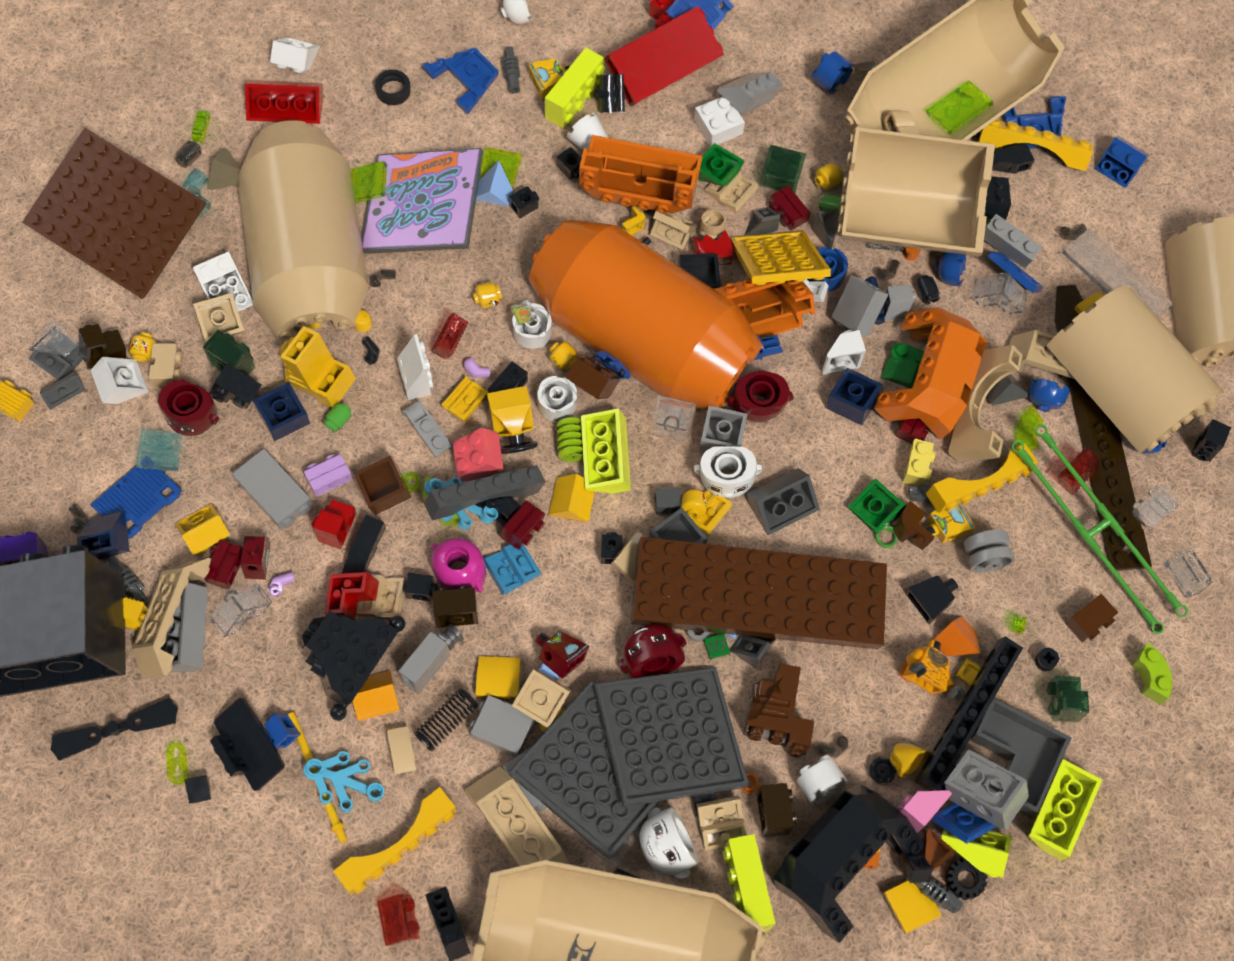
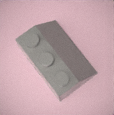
(751, 91)

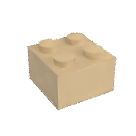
(218, 314)

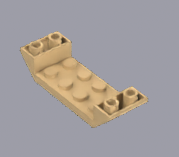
(1036, 353)
(159, 617)
(514, 819)

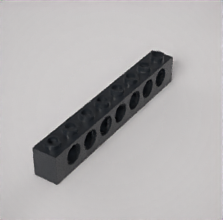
(968, 714)

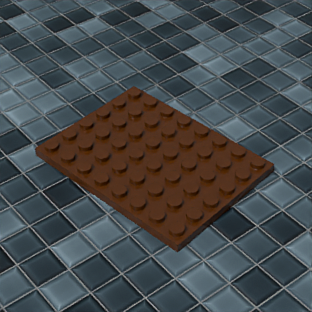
(114, 213)

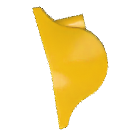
(908, 758)

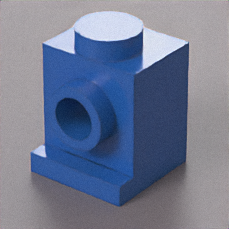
(281, 730)

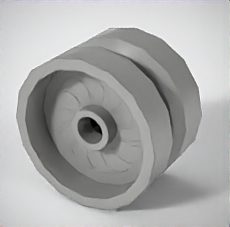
(989, 551)

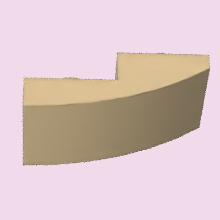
(401, 749)

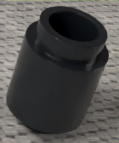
(928, 289)

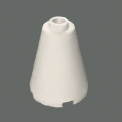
(585, 129)

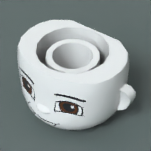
(734, 458)
(667, 843)

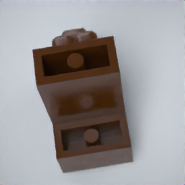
(773, 712)

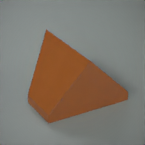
(936, 850)

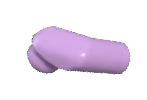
(474, 370)
(278, 583)

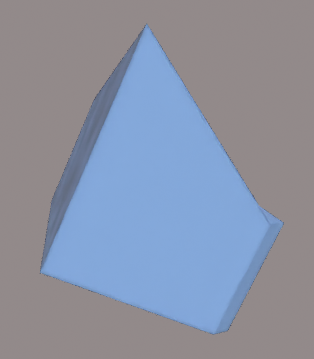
(494, 186)

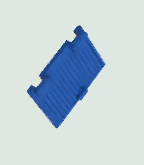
(713, 13)
(138, 497)

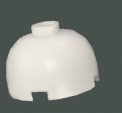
(516, 11)

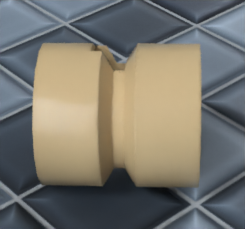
(712, 224)

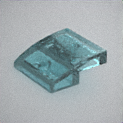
(159, 450)

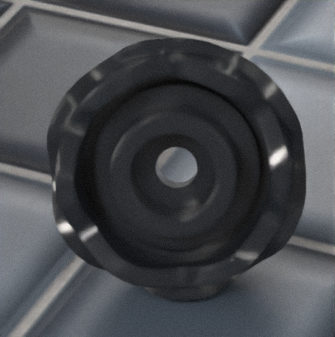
(882, 764)

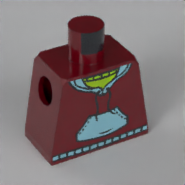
(255, 553)
(561, 652)

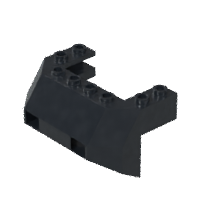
(838, 849)

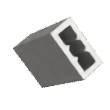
(272, 489)

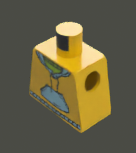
(546, 75)
(950, 525)

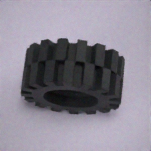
(965, 892)

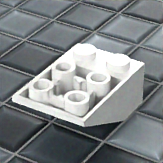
(220, 278)
(415, 369)

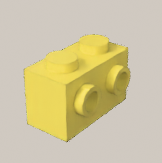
(918, 463)

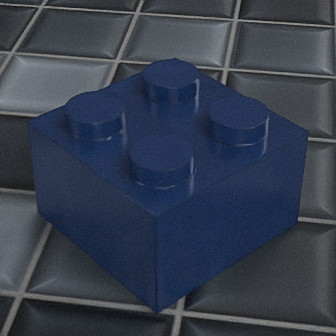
(854, 396)
(281, 411)

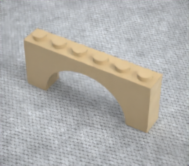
(968, 438)

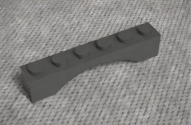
(453, 498)

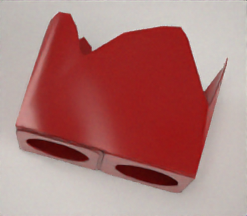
(722, 246)

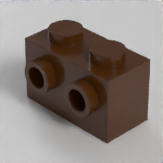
(1091, 618)

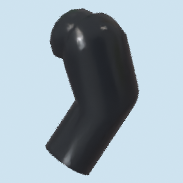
(373, 351)

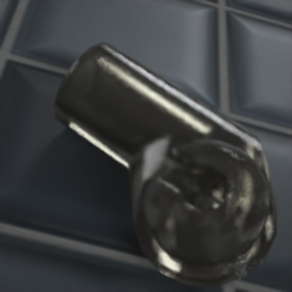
(1067, 234)
(890, 273)
(380, 275)

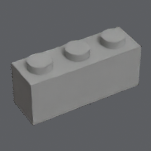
(1011, 241)

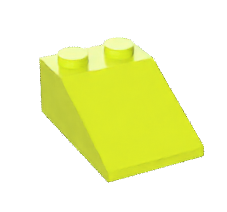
(986, 852)

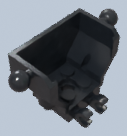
(346, 653)

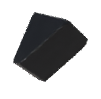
(198, 789)
(917, 868)

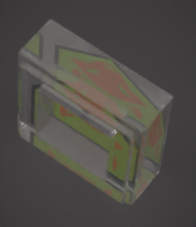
(863, 68)
(523, 312)

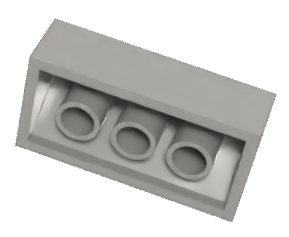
(186, 634)

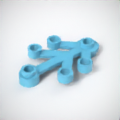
(487, 515)
(340, 779)

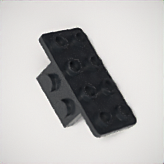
(245, 746)

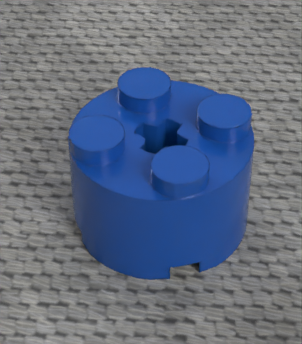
(832, 71)
(837, 263)

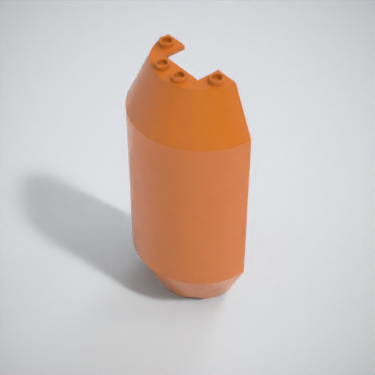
(643, 312)

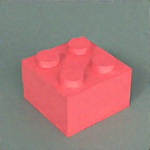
(478, 455)

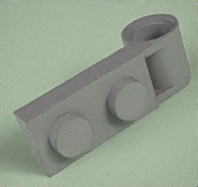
(427, 428)

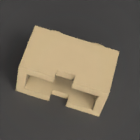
(166, 364)

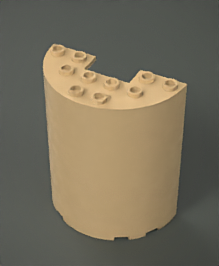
(916, 191)
(1203, 288)
(1135, 369)

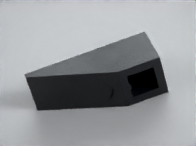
(1013, 158)
(447, 924)

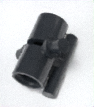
(611, 93)
(505, 507)

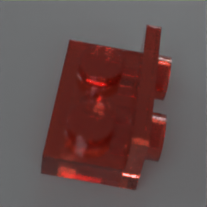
(398, 919)

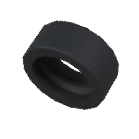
(396, 98)

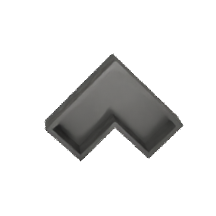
(1029, 746)

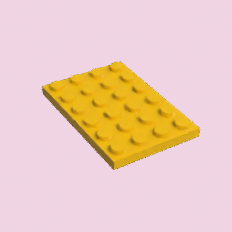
(780, 257)

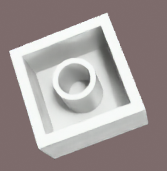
(719, 121)

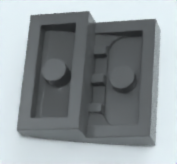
(58, 365)

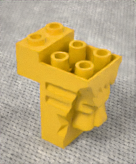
(313, 369)

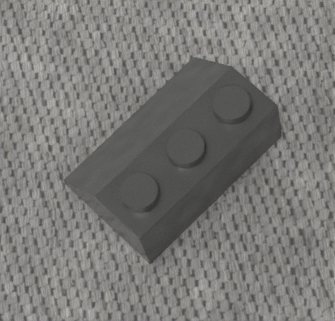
(783, 500)

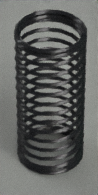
(463, 694)

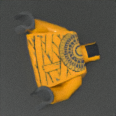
(931, 671)

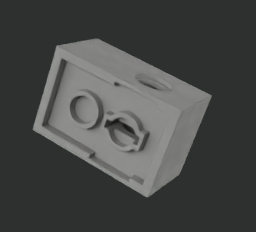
(987, 789)

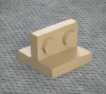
(672, 229)
(541, 698)

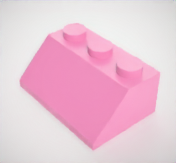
(922, 806)

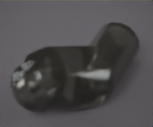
(79, 520)
(835, 749)

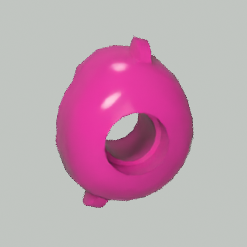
(458, 550)

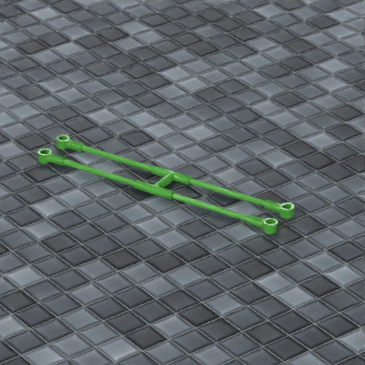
(1108, 520)

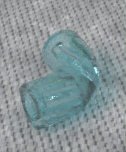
(194, 184)

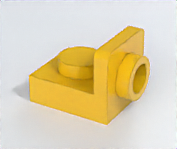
(636, 223)

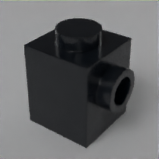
(610, 546)

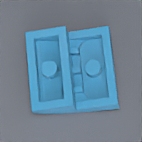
(519, 562)

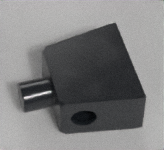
(932, 596)

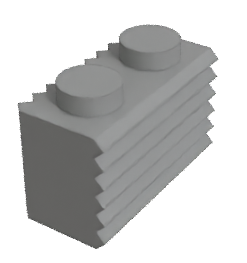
(898, 302)

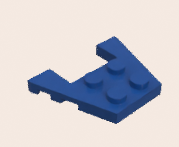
(471, 70)
(1042, 122)

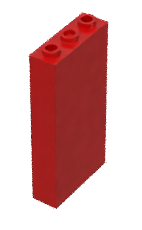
(665, 55)

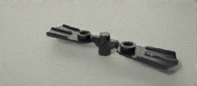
(151, 717)

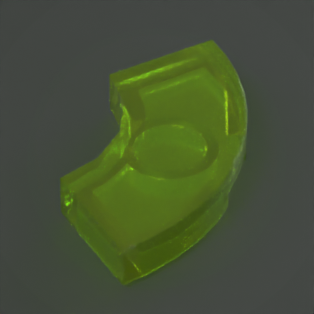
(1026, 428)

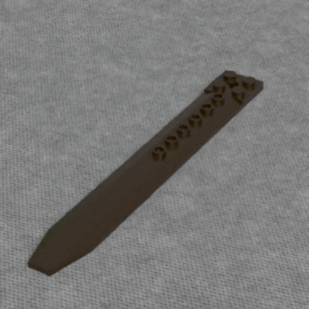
(1100, 435)

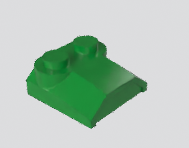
(719, 166)
(903, 364)
(876, 506)

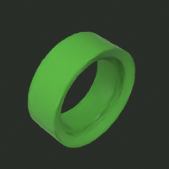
(883, 545)

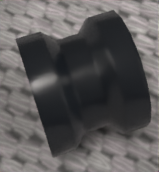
(1043, 662)

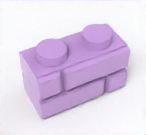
(327, 474)

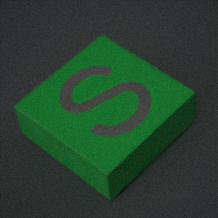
(716, 646)

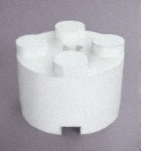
(535, 332)
(557, 398)
(821, 780)

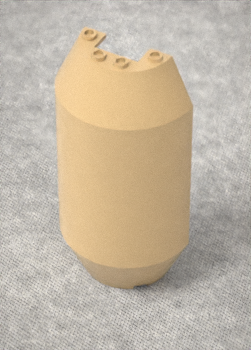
(982, 42)
(301, 230)
(543, 906)

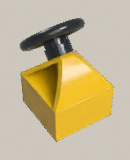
(512, 417)

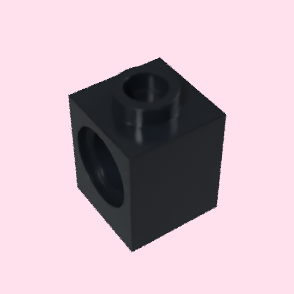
(568, 158)
(521, 208)
(420, 587)

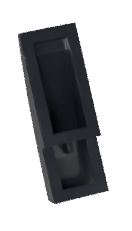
(364, 545)

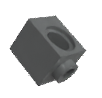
(667, 500)

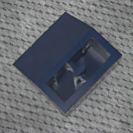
(105, 535)

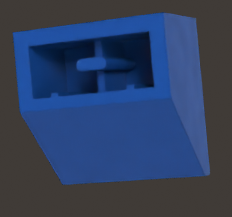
(1121, 161)

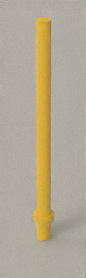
(337, 826)

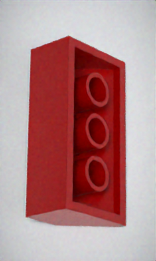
(283, 101)

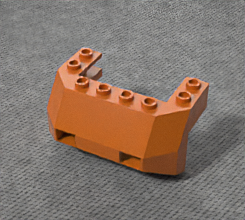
(639, 175)
(771, 306)
(944, 372)

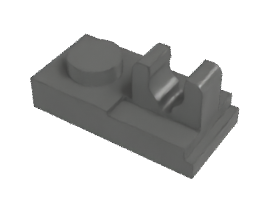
(62, 390)

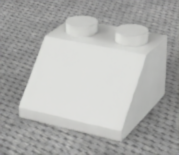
(293, 54)
(845, 353)
(118, 379)

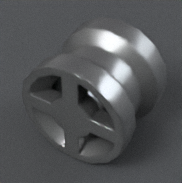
(452, 636)

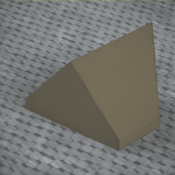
(223, 171)

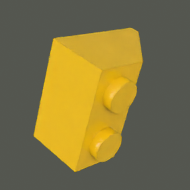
(202, 529)

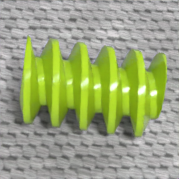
(568, 439)

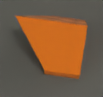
(958, 639)

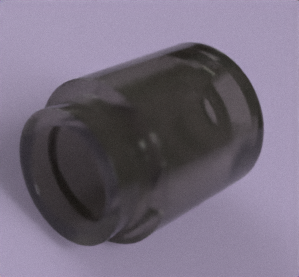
(188, 154)

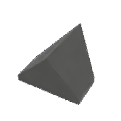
(763, 221)
(825, 226)
(1007, 390)
(751, 649)

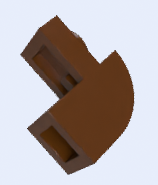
(907, 526)

